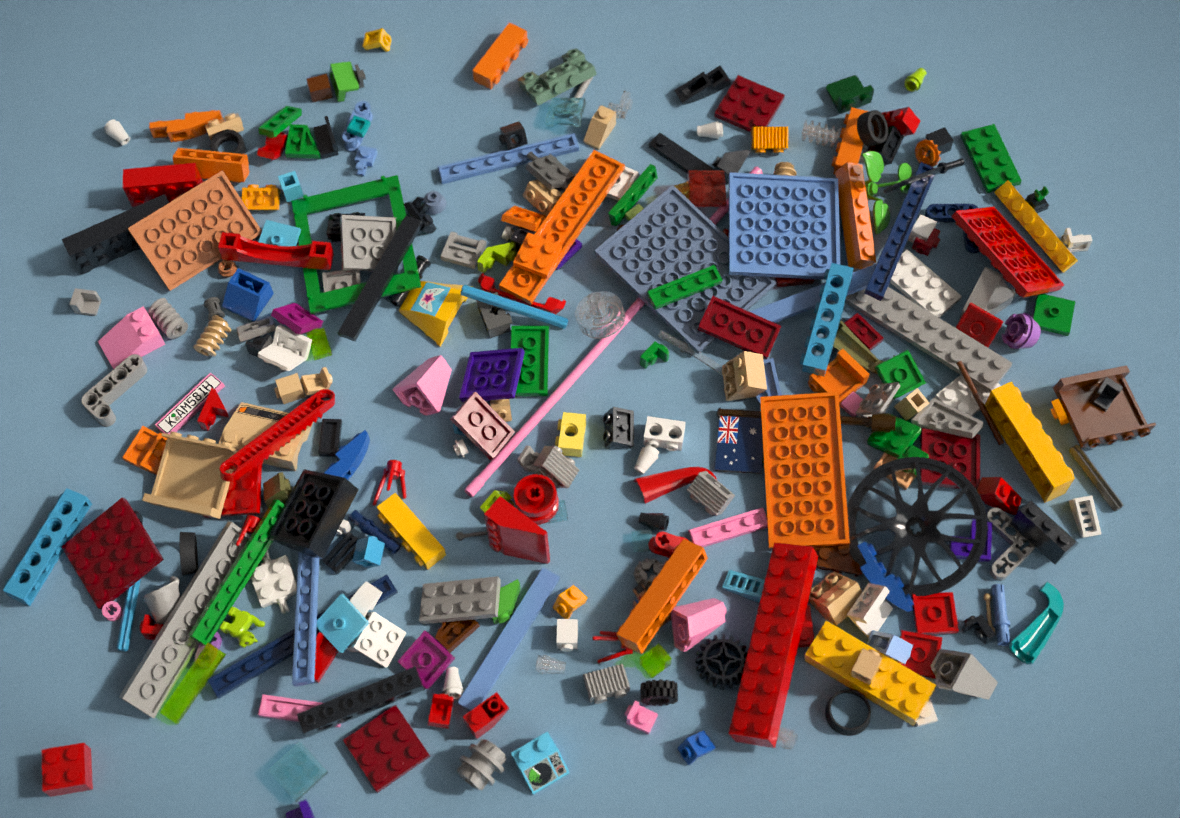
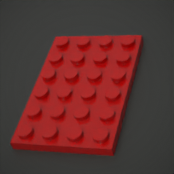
(1007, 251)

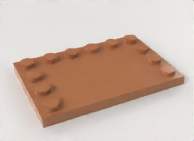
(187, 231)

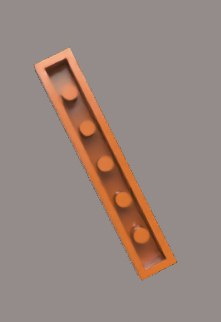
(855, 216)
(662, 596)

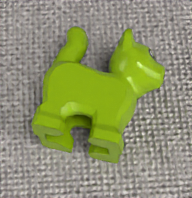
(241, 623)

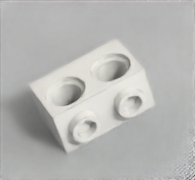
(665, 428)

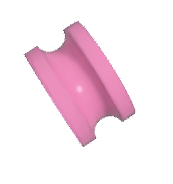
(108, 606)

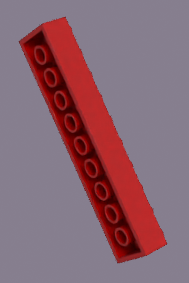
(773, 645)

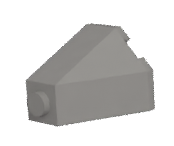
(990, 293)
(962, 674)

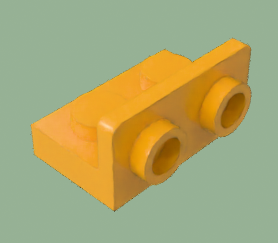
(261, 198)

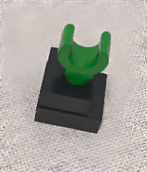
(1037, 200)

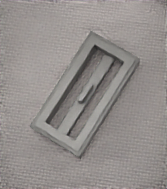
(256, 328)

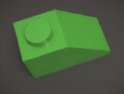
(507, 601)

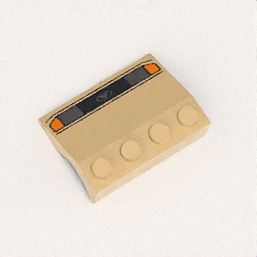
(253, 420)

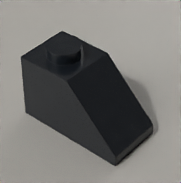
(730, 162)

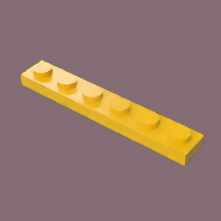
(1036, 226)

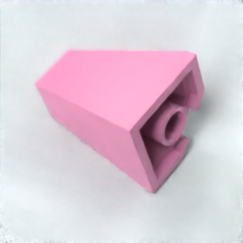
(425, 386)
(696, 621)

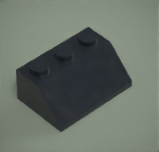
(1043, 532)

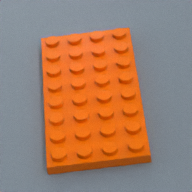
(804, 470)

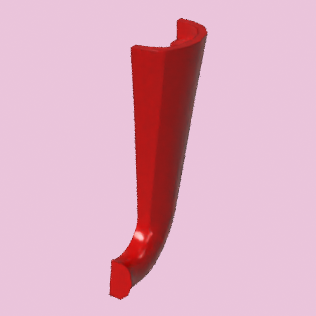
(666, 482)

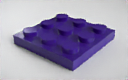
(492, 374)

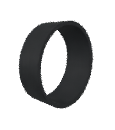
(188, 553)
(837, 727)

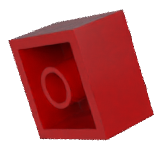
(66, 769)

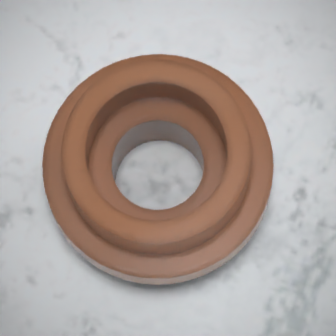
(227, 264)

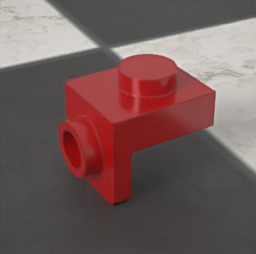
(440, 710)

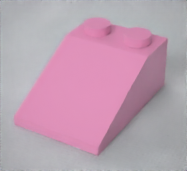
(131, 336)

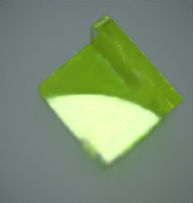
(655, 660)

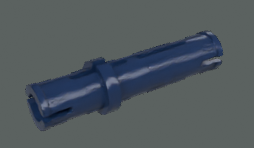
(369, 528)

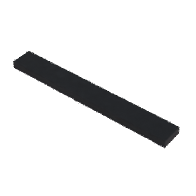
(380, 278)

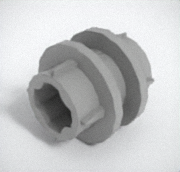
(481, 764)

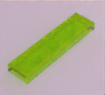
(192, 683)

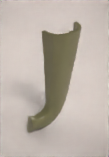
(855, 348)

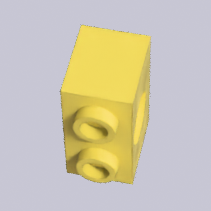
(575, 424)

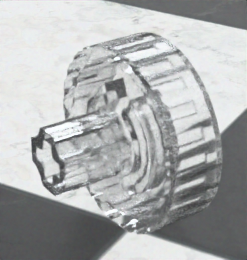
(596, 307)

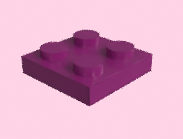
(296, 318)
(428, 657)

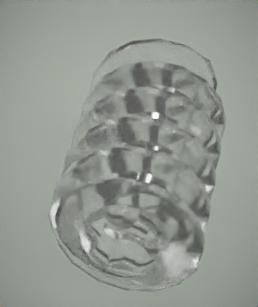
(820, 134)

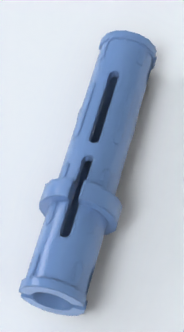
(1001, 620)

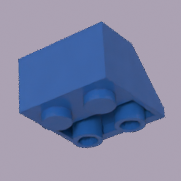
(247, 295)

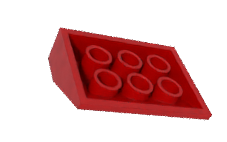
(515, 533)

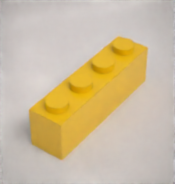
(411, 531)

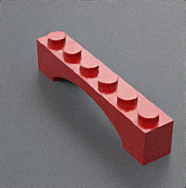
(238, 248)

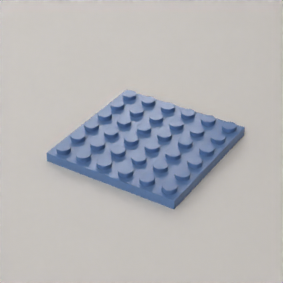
(783, 225)

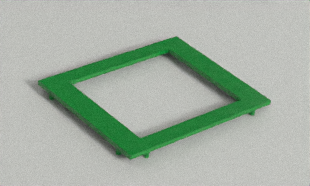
(348, 295)

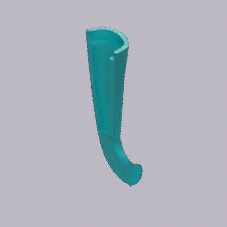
(1034, 638)

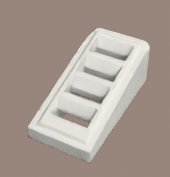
(1090, 508)

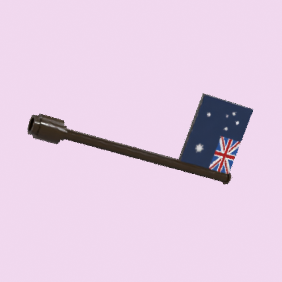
(742, 438)

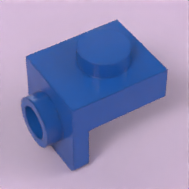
(695, 747)

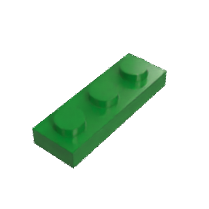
(280, 121)

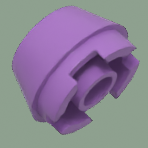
(1021, 331)

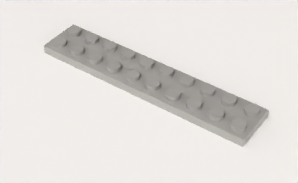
(933, 336)
(173, 645)

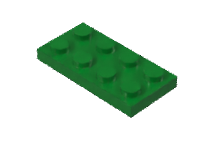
(990, 157)
(534, 369)

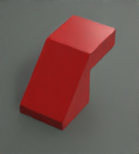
(274, 146)

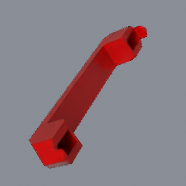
(552, 304)

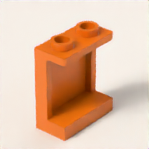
(842, 376)

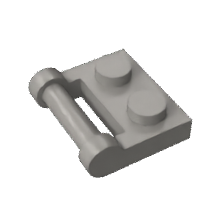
(461, 254)

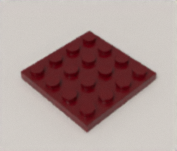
(112, 553)

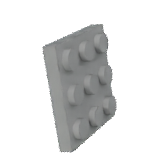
(364, 240)

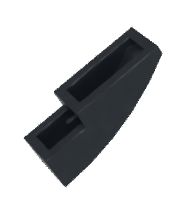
(703, 85)

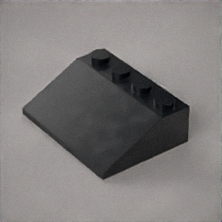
(313, 513)

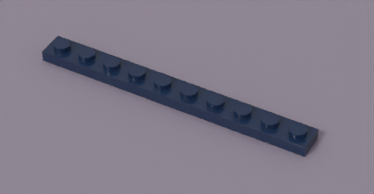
(899, 235)
(275, 652)

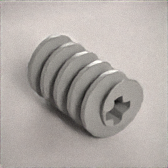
(167, 319)

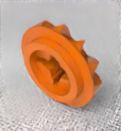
(921, 150)

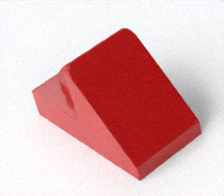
(211, 408)

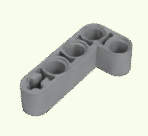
(137, 369)

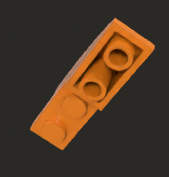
(185, 128)

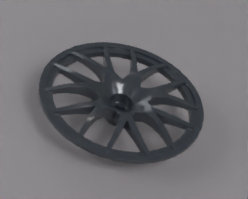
(919, 514)

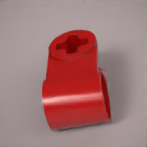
(665, 544)

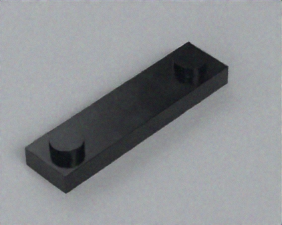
(676, 154)

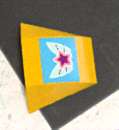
(433, 308)

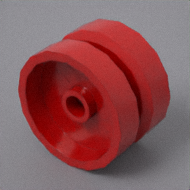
(536, 498)

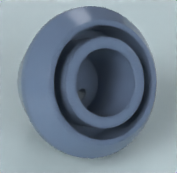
(435, 202)

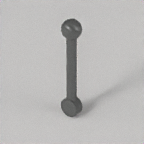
(460, 536)

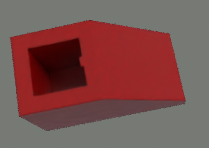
(903, 120)
(999, 494)
(485, 715)

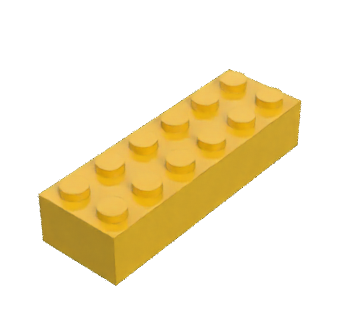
(1029, 442)
(893, 686)

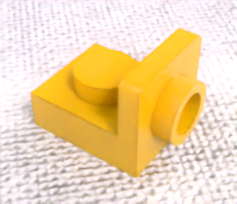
(376, 39)

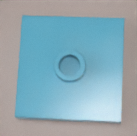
(279, 234)
(342, 623)

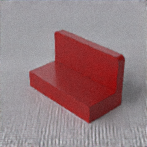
(324, 656)

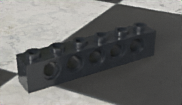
(360, 702)

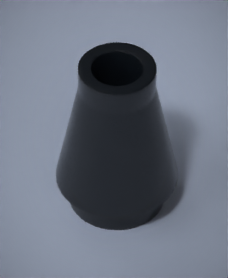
(655, 521)

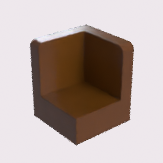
(319, 88)

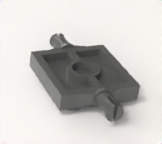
(549, 171)

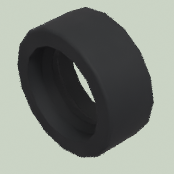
(864, 128)
(228, 135)

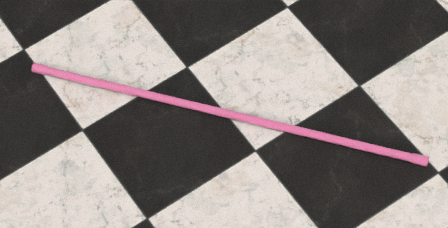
(478, 482)

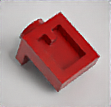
(147, 629)

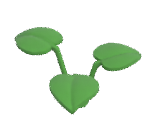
(874, 168)

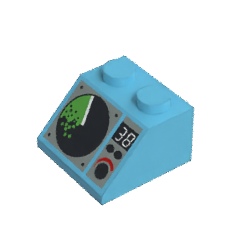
(540, 763)

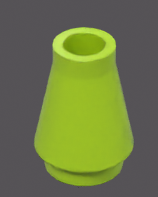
(914, 81)

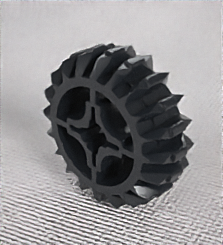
(714, 661)

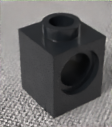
(519, 138)

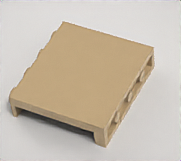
(191, 475)

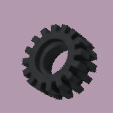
(659, 692)

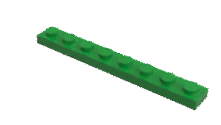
(236, 577)

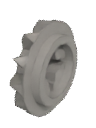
(645, 565)

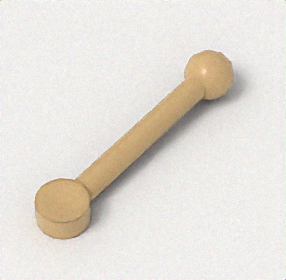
(987, 597)

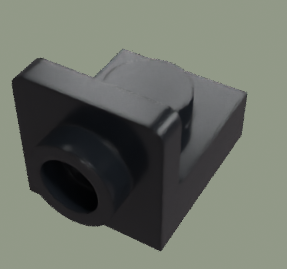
(982, 628)

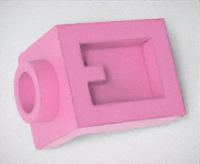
(640, 717)

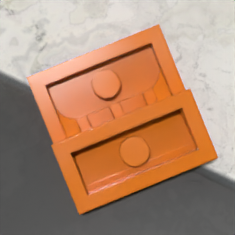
(146, 450)

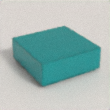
(358, 126)

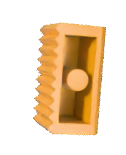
(769, 139)

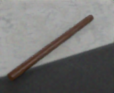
(980, 403)

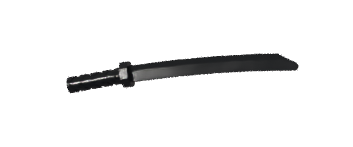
(942, 168)

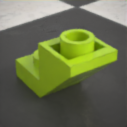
(501, 253)

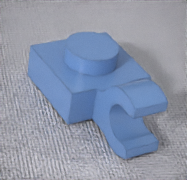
(364, 158)

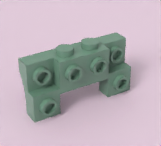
(559, 79)

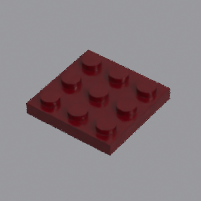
(749, 104)
(953, 450)
(386, 748)

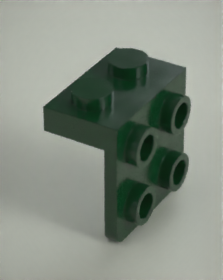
(849, 93)

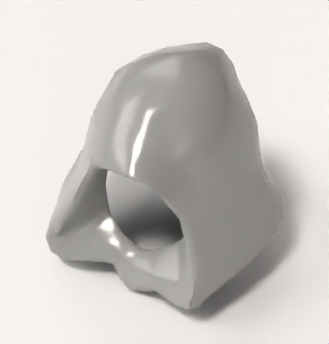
(163, 600)

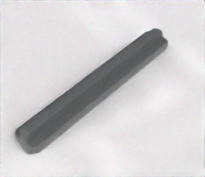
(1096, 478)

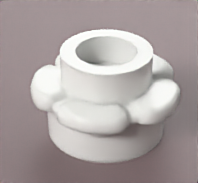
(508, 232)
(460, 448)

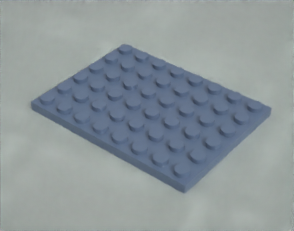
(671, 242)

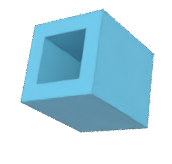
(290, 186)

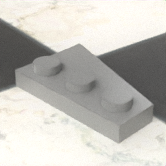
(947, 419)

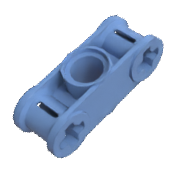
(352, 142)

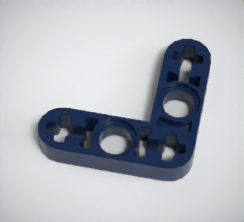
(938, 208)

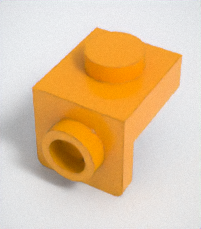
(1058, 412)
(569, 601)

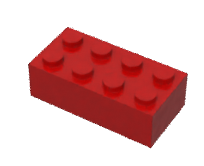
(151, 182)

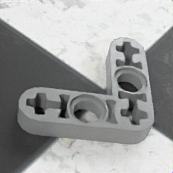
(1015, 541)

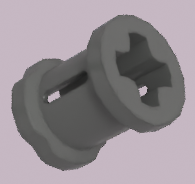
(213, 307)

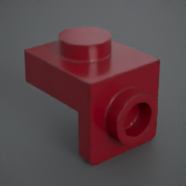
(925, 247)

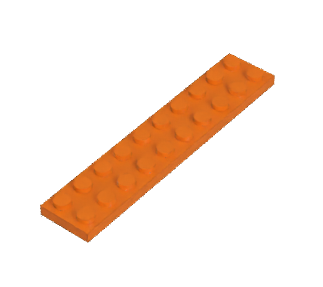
(567, 219)

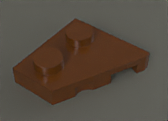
(837, 559)
(455, 632)

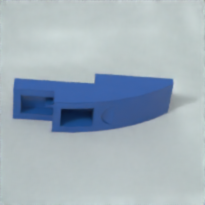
(350, 456)
(875, 574)

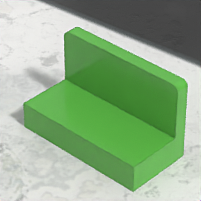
(343, 79)

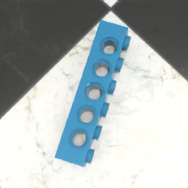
(818, 364)
(48, 556)

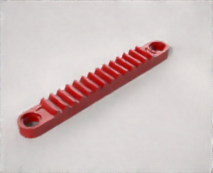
(277, 436)

